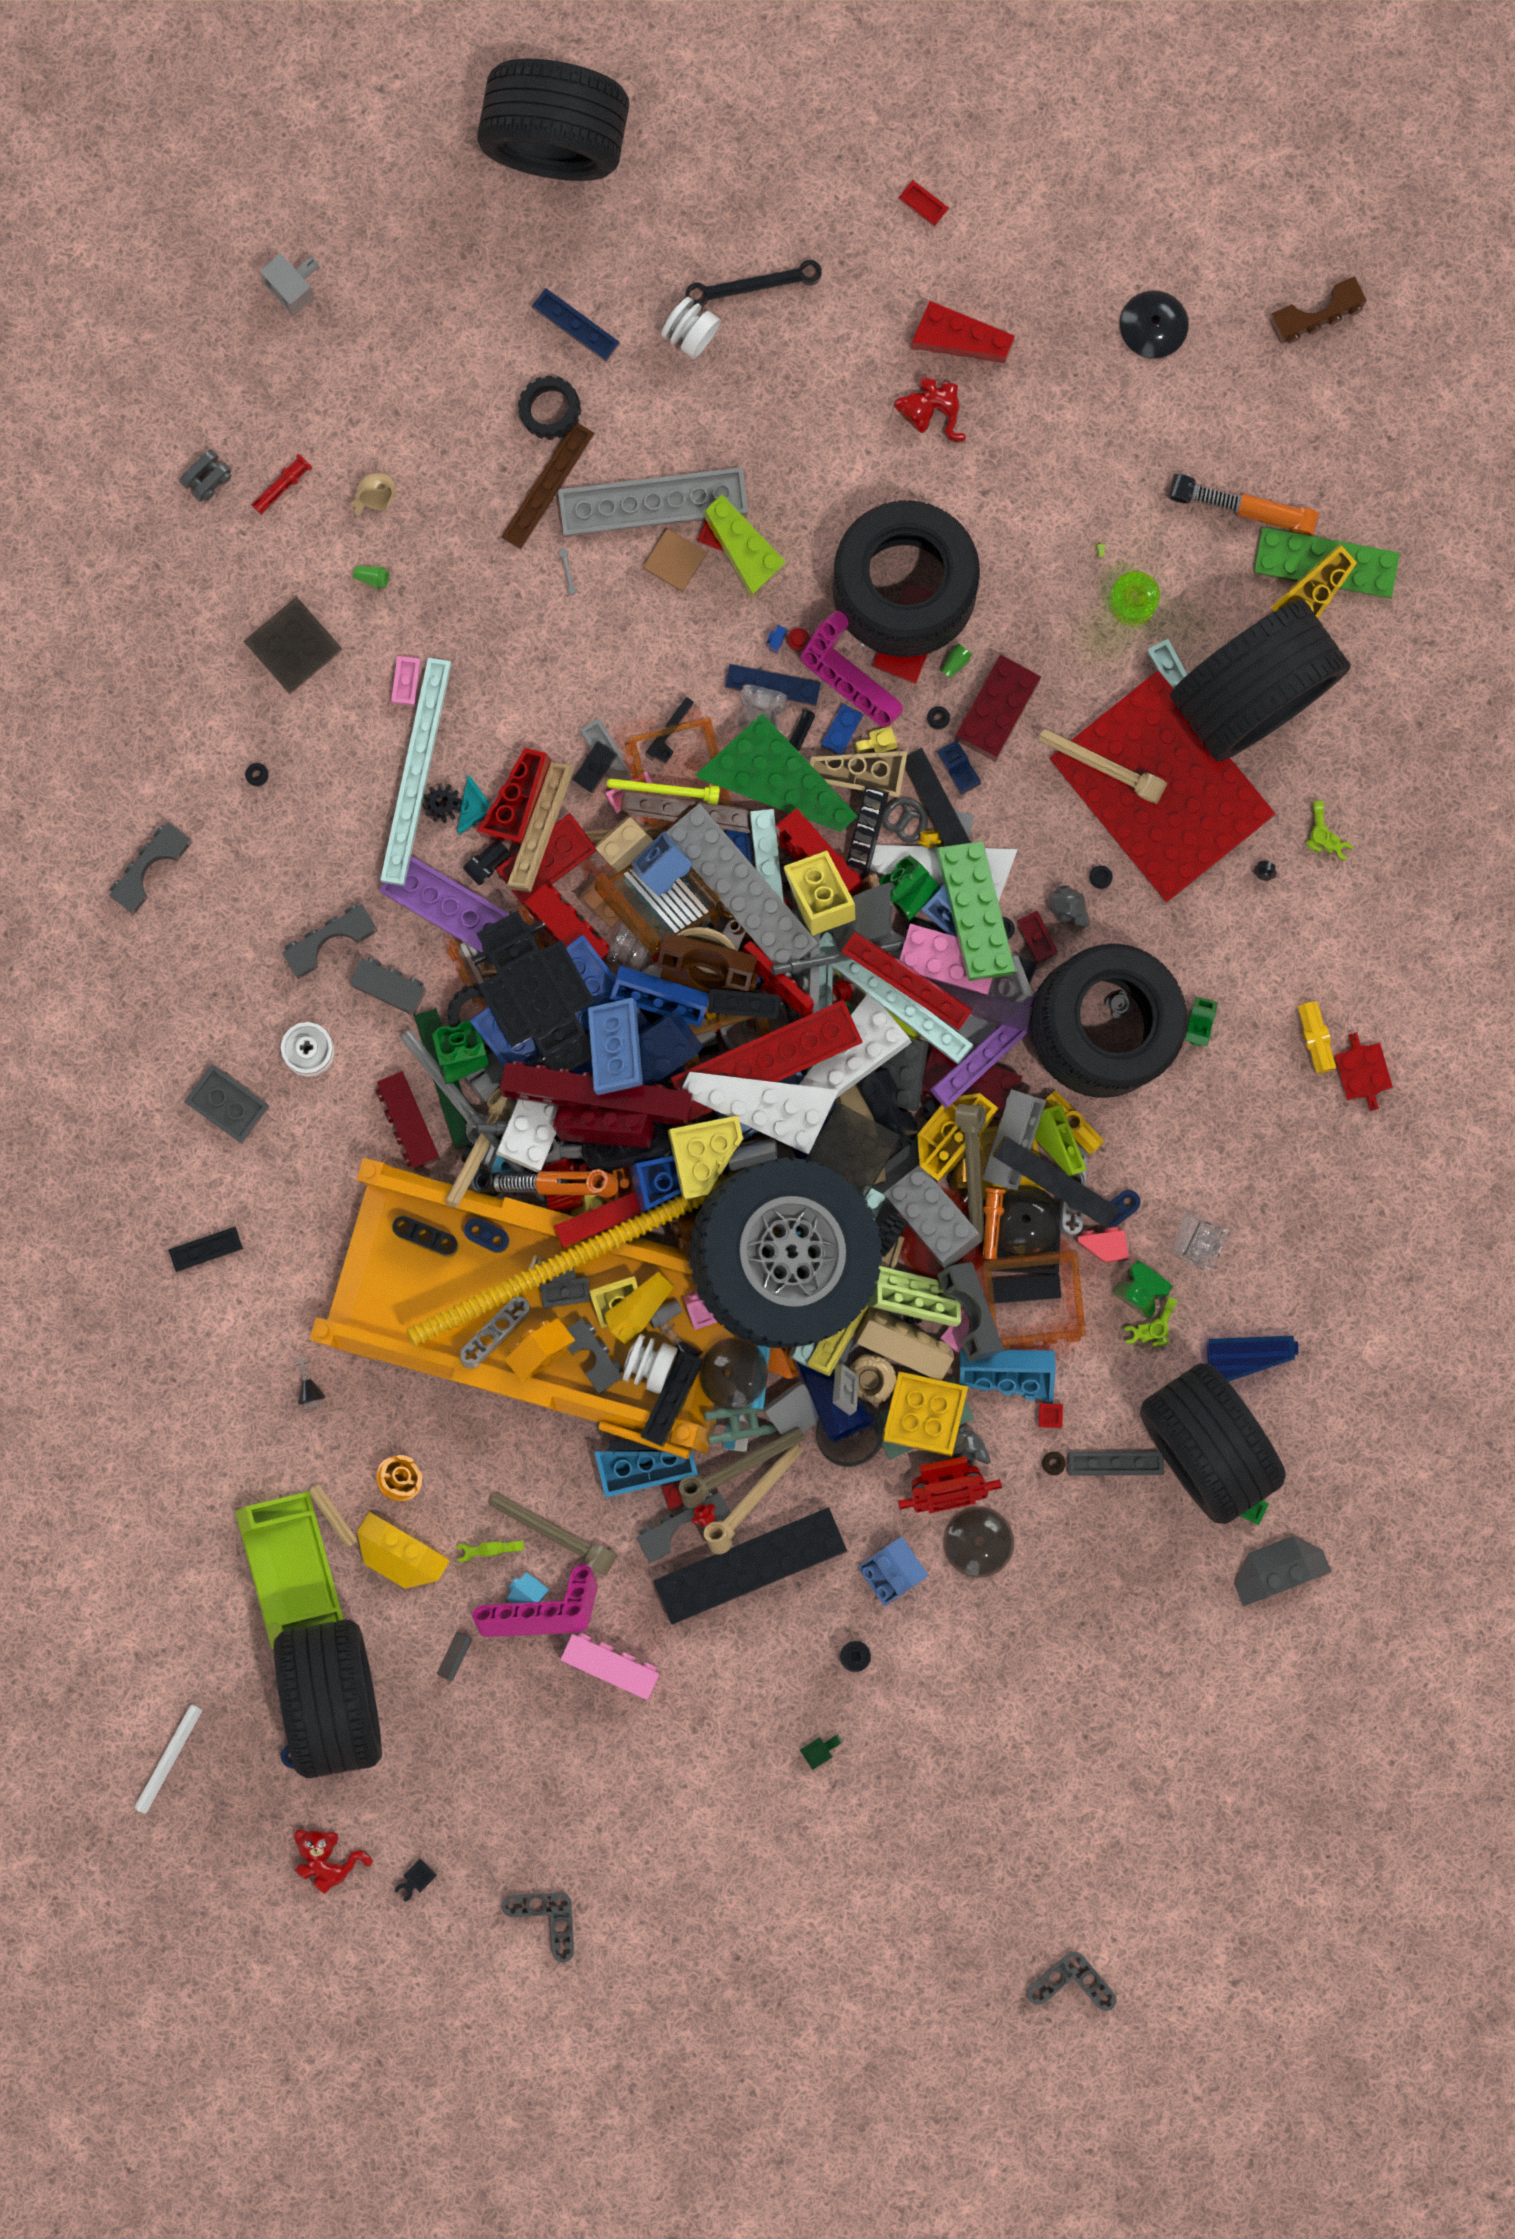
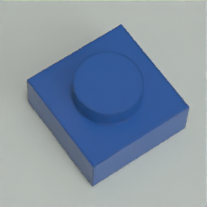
(776, 638)

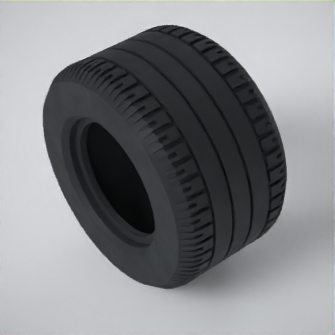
(553, 119)
(897, 627)
(1067, 1049)
(1213, 1443)
(327, 1699)

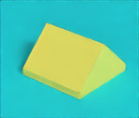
(608, 1296)

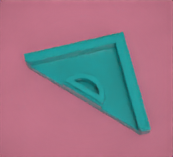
(473, 806)

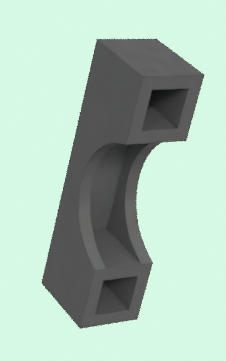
(168, 844)
(354, 925)
(963, 1285)
(657, 1540)

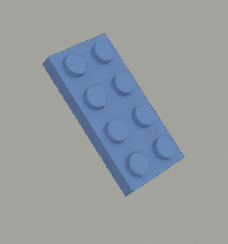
(615, 1046)

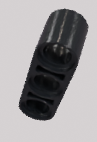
(417, 1228)

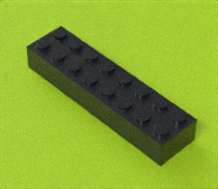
(750, 1566)

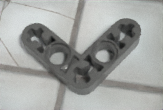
(555, 1915)
(1068, 1975)

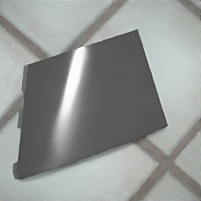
(871, 915)

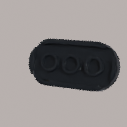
(616, 1157)

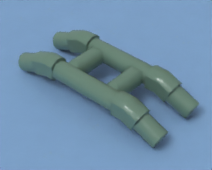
(735, 1433)

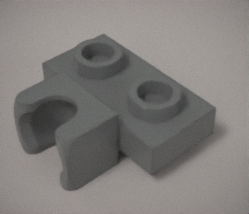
(565, 1291)

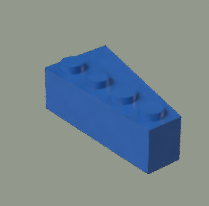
(656, 1181)

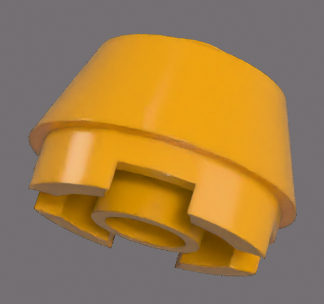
(398, 1478)

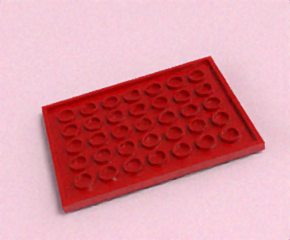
(1203, 808)

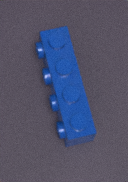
(660, 995)

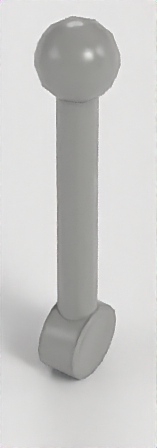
(563, 553)

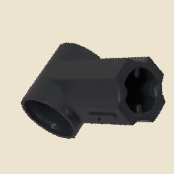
(484, 864)

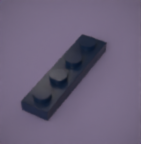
(575, 324)
(795, 688)

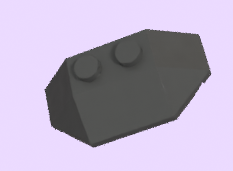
(1279, 1569)

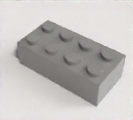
(933, 1217)

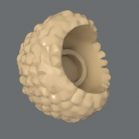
(875, 1377)

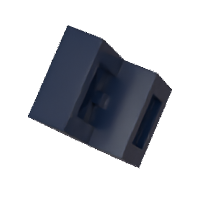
(958, 767)

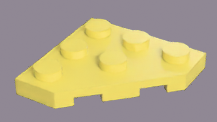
(703, 1153)

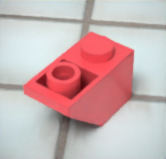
(1106, 1246)

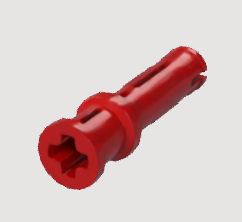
(288, 477)

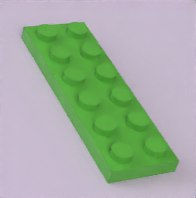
(1294, 555)
(975, 911)

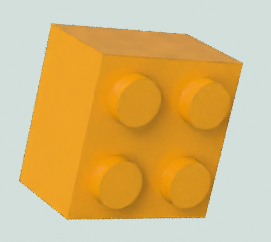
(539, 1349)

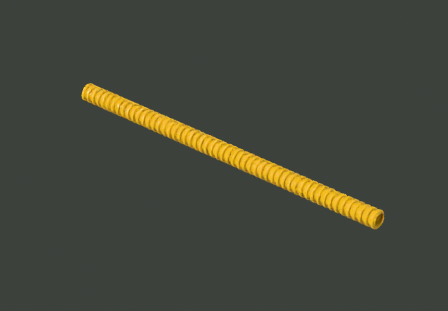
(556, 1266)

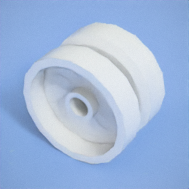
(303, 1036)

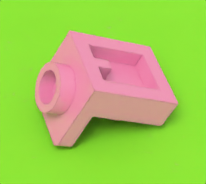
(698, 1313)

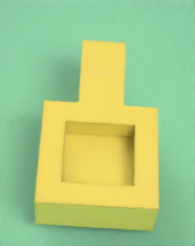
(879, 741)

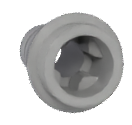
(665, 1313)

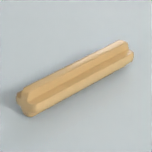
(333, 1516)

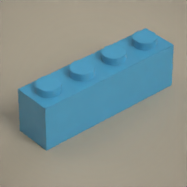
(1012, 1371)
(634, 1471)

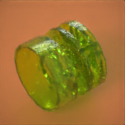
(1124, 607)

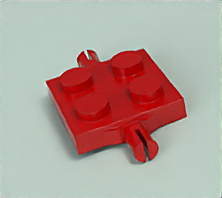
(1363, 1071)

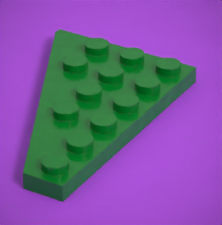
(772, 771)

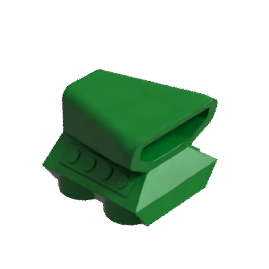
(911, 886)
(459, 1051)
(1142, 1289)

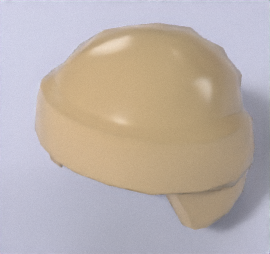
(374, 492)

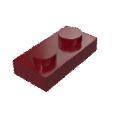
(1037, 936)

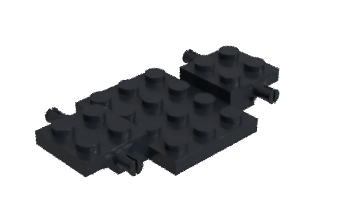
(535, 993)

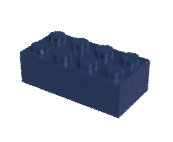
(666, 1047)

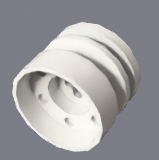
(687, 325)
(649, 1364)

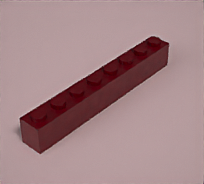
(576, 1090)

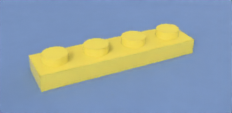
(830, 1349)

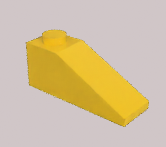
(637, 1309)

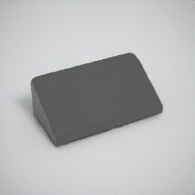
(454, 1656)

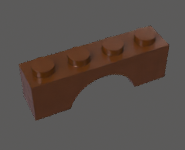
(1292, 322)
(683, 952)
(696, 979)

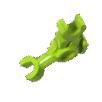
(1323, 837)
(1155, 1330)
(489, 1549)

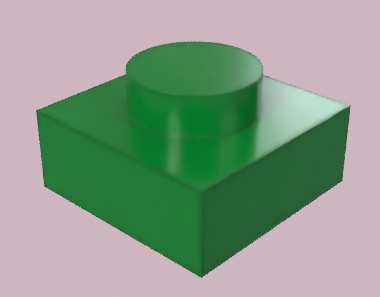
(1255, 1513)

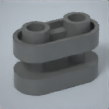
(205, 489)

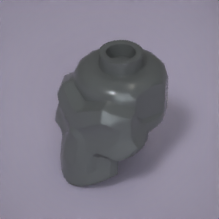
(1069, 906)
(971, 1446)

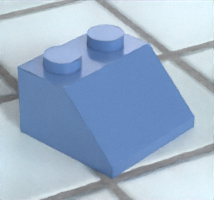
(661, 864)

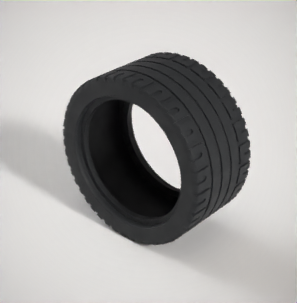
(1259, 680)

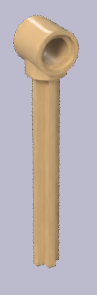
(1146, 786)
(500, 1110)
(726, 1528)

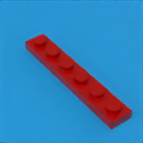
(906, 980)

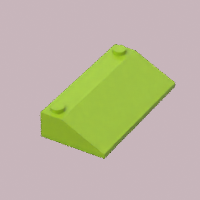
(288, 1564)

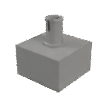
(290, 283)

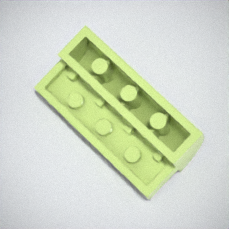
(914, 1297)

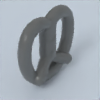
(906, 818)

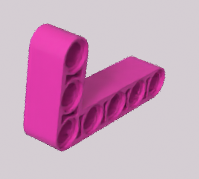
(845, 676)
(542, 1617)

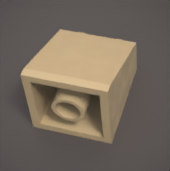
(623, 843)

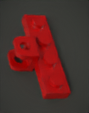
(779, 984)

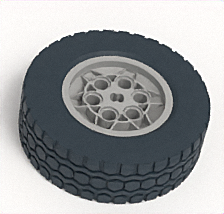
(741, 1283)

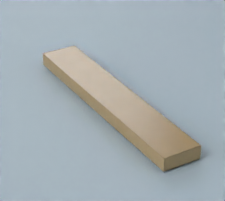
(540, 827)

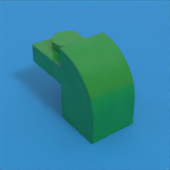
(1200, 1021)

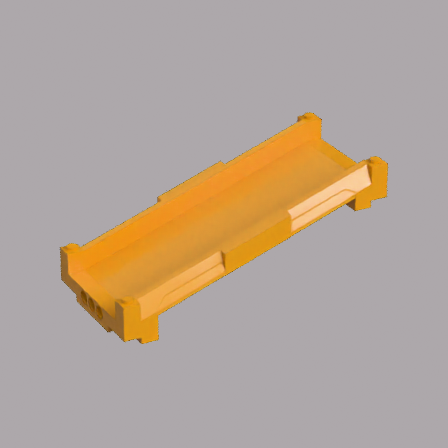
(398, 1284)

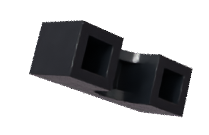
(878, 1092)

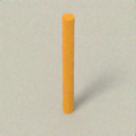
(634, 1436)

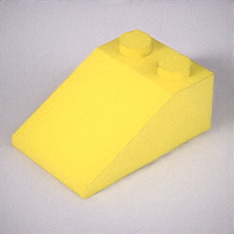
(820, 893)

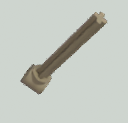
(971, 1121)
(703, 1486)
(595, 1556)

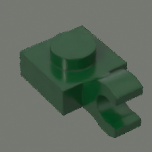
(818, 1751)

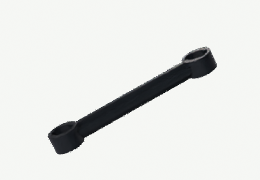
(756, 283)

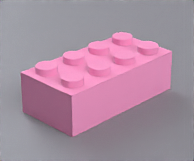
(939, 959)
(610, 1667)

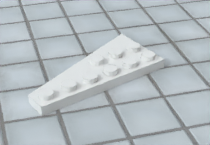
(887, 857)
(881, 1041)
(776, 1109)

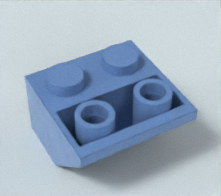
(939, 910)
(893, 1571)

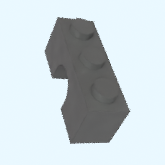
(605, 1372)

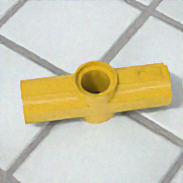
(1317, 1037)
(1084, 1133)

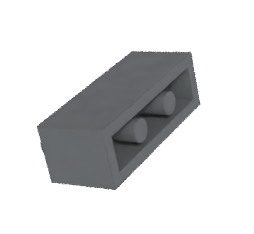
(388, 986)

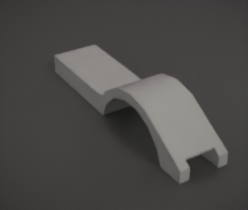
(846, 1381)

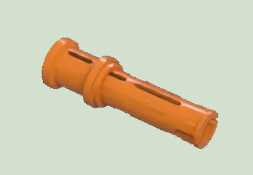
(993, 1212)

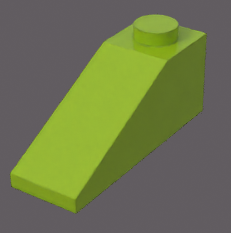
(1058, 1140)

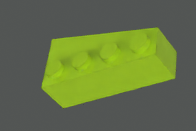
(746, 549)

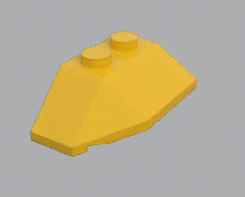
(942, 1142)
(398, 1554)

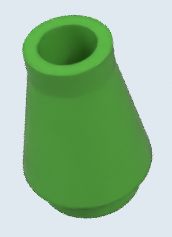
(373, 576)
(956, 660)

